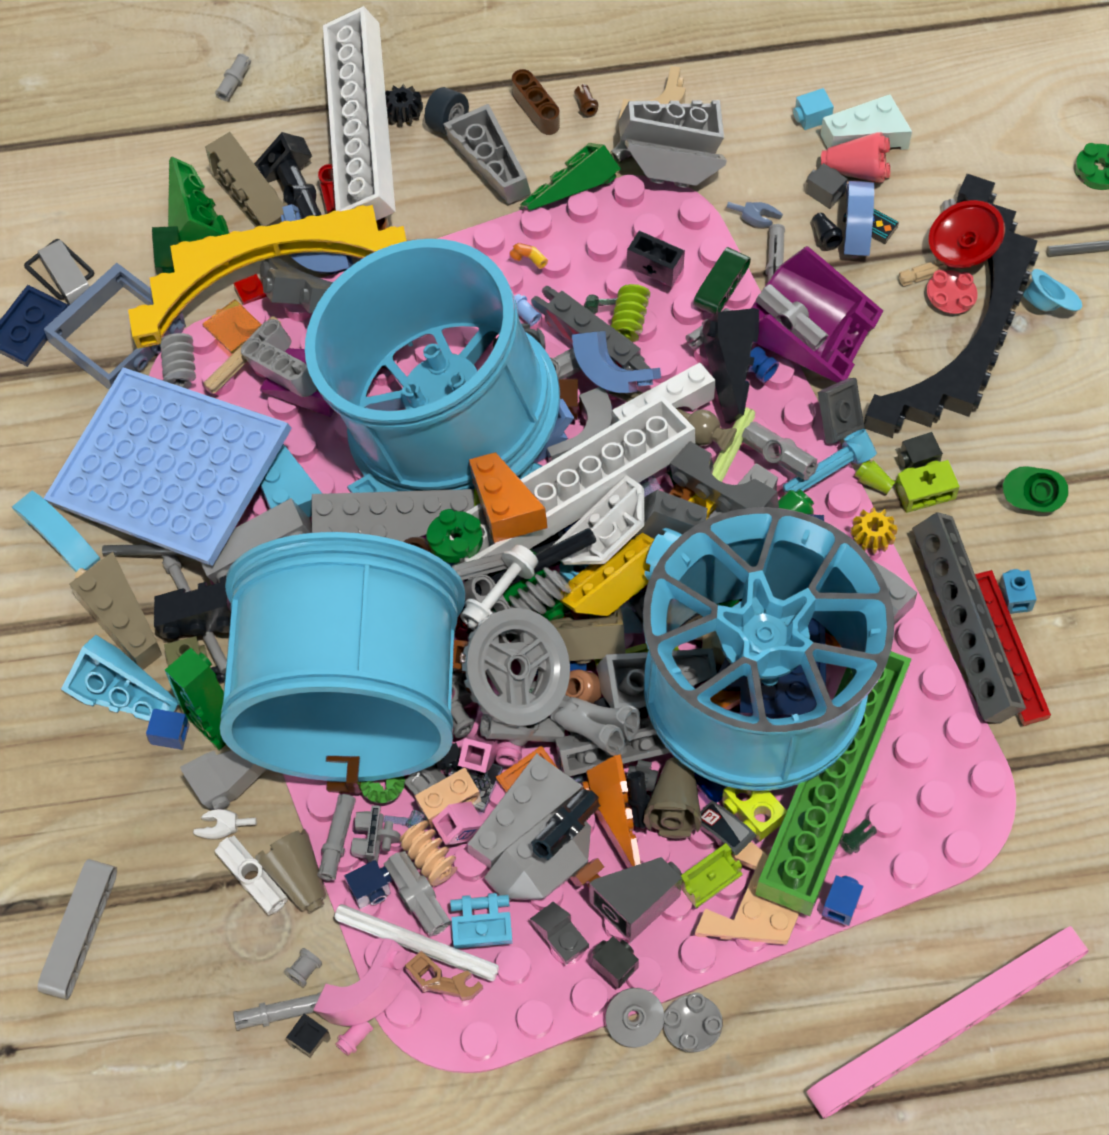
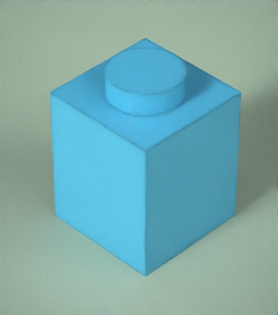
(812, 108)

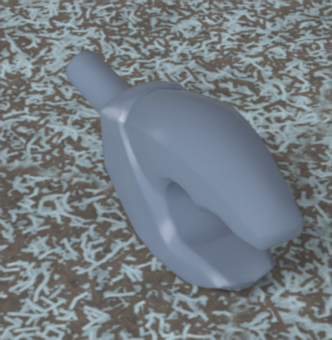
(752, 213)

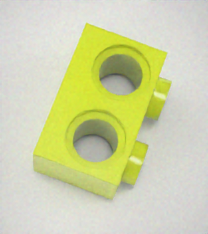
(759, 803)

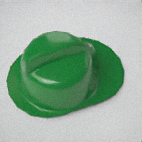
(1035, 489)

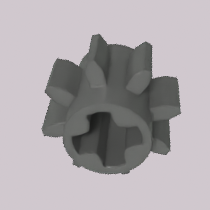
(650, 775)

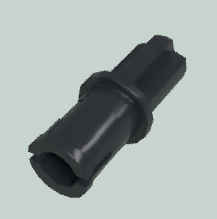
(638, 797)

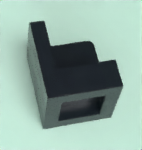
(307, 1035)

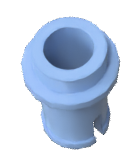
(526, 310)

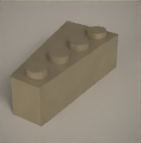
(244, 182)

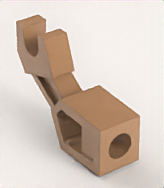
(456, 986)

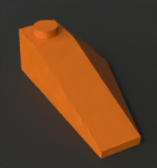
(610, 785)

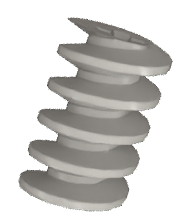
(178, 359)
(542, 592)

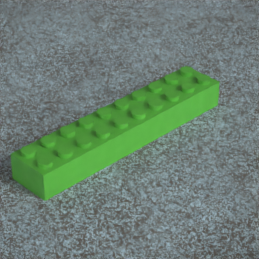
(825, 803)

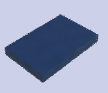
(24, 324)

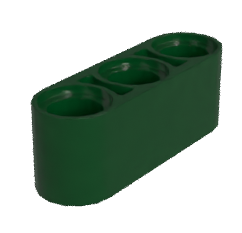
(722, 281)

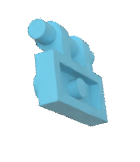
(482, 928)

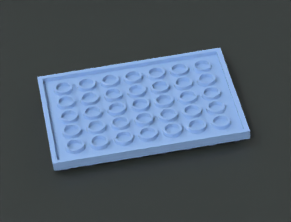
(168, 465)

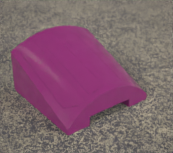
(832, 305)

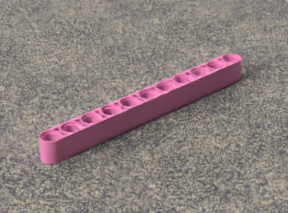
(946, 1022)

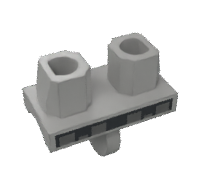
(373, 823)

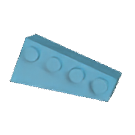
(288, 480)

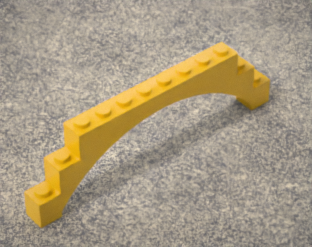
(210, 259)

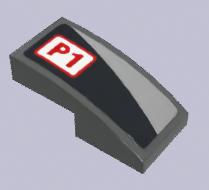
(725, 827)

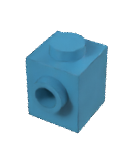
(1018, 591)

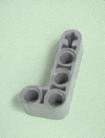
(267, 356)

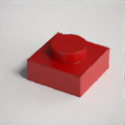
(249, 289)

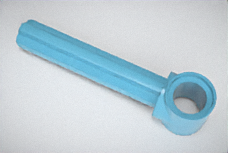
(856, 449)

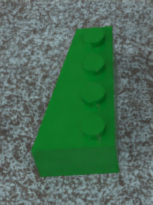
(198, 694)

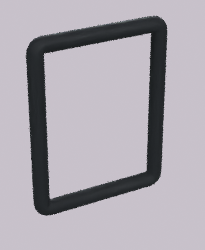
(27, 266)

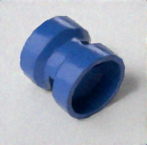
(763, 366)

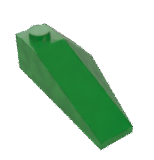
(584, 170)
(190, 206)

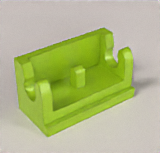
(711, 876)

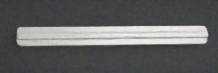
(417, 942)

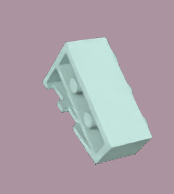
(865, 119)

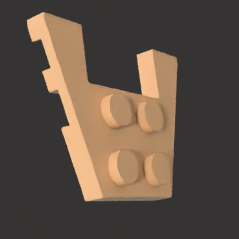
(756, 917)

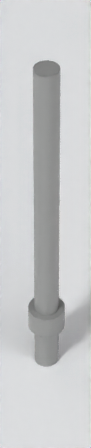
(172, 566)

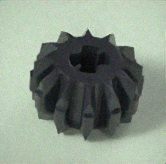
(403, 104)

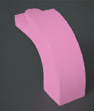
(477, 750)
(369, 995)

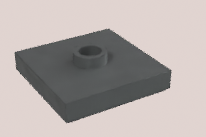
(841, 410)

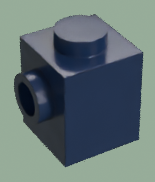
(369, 884)

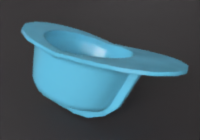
(1050, 294)

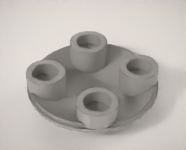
(693, 1023)

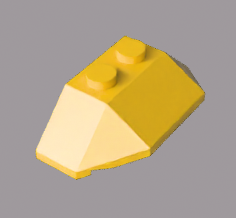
(607, 586)

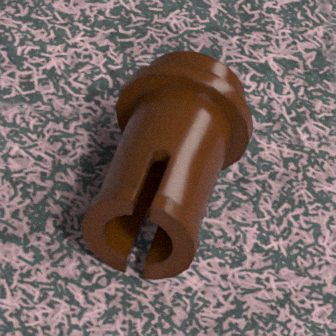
(588, 104)

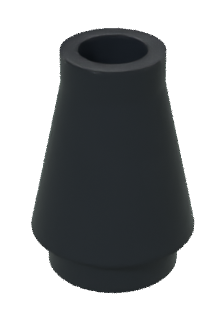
(827, 232)

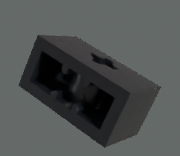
(655, 258)

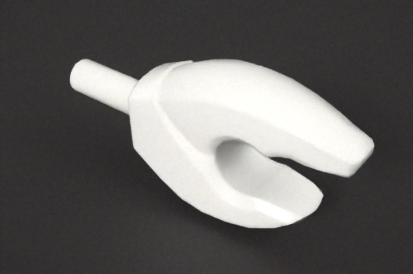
(226, 824)

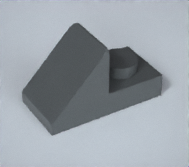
(560, 933)

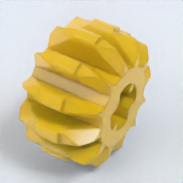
(867, 522)

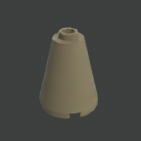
(674, 802)
(295, 870)

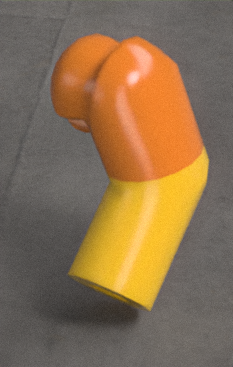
(531, 252)

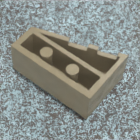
(592, 636)

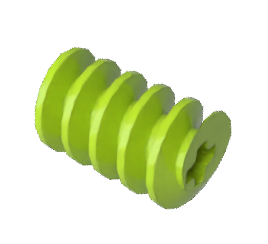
(630, 310)

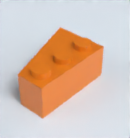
(505, 500)

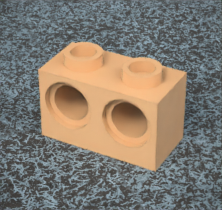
(451, 790)

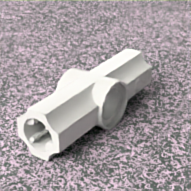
(262, 886)

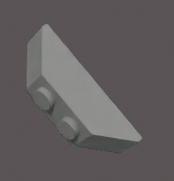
(674, 164)
(527, 876)

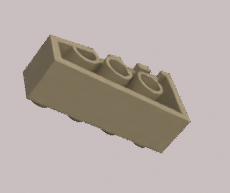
(113, 606)

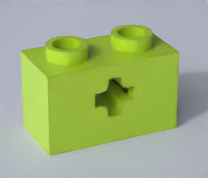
(927, 485)

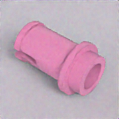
(353, 1037)

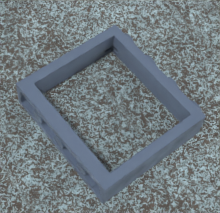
(87, 305)

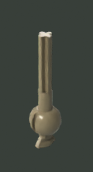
(705, 424)

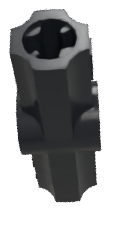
(297, 190)
(565, 824)

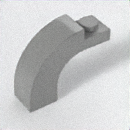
(598, 416)

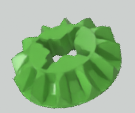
(376, 792)

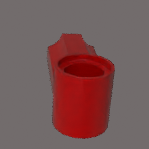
(327, 187)

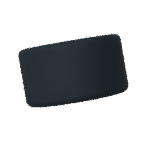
(444, 106)

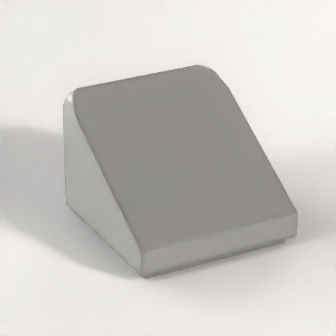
(423, 779)

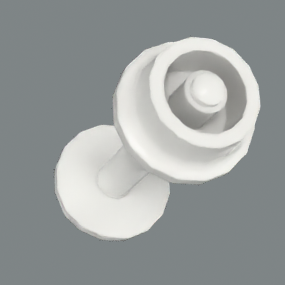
(519, 562)

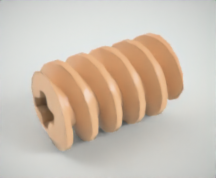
(427, 854)

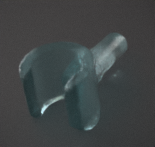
(414, 818)

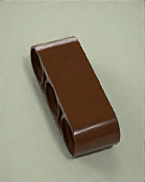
(535, 102)

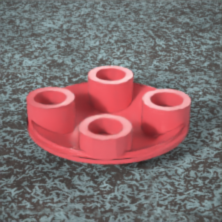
(952, 291)

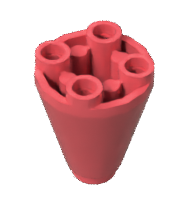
(860, 158)

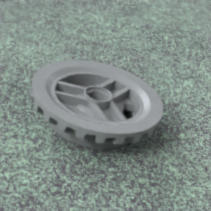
(539, 649)

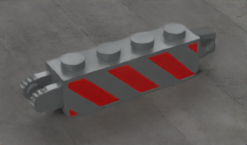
(570, 317)

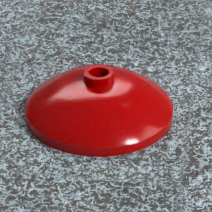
(961, 225)

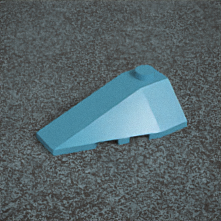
(113, 680)

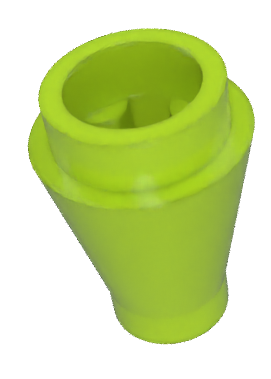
(874, 476)

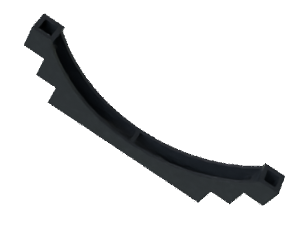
(959, 382)

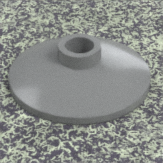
(643, 1028)

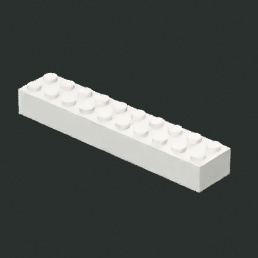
(358, 114)
(587, 472)

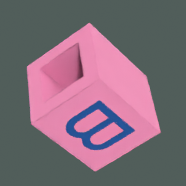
(458, 823)

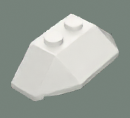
(613, 522)

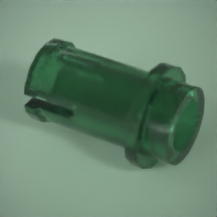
(852, 841)

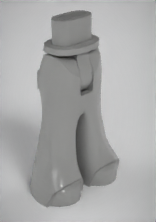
(599, 724)

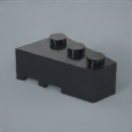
(193, 611)

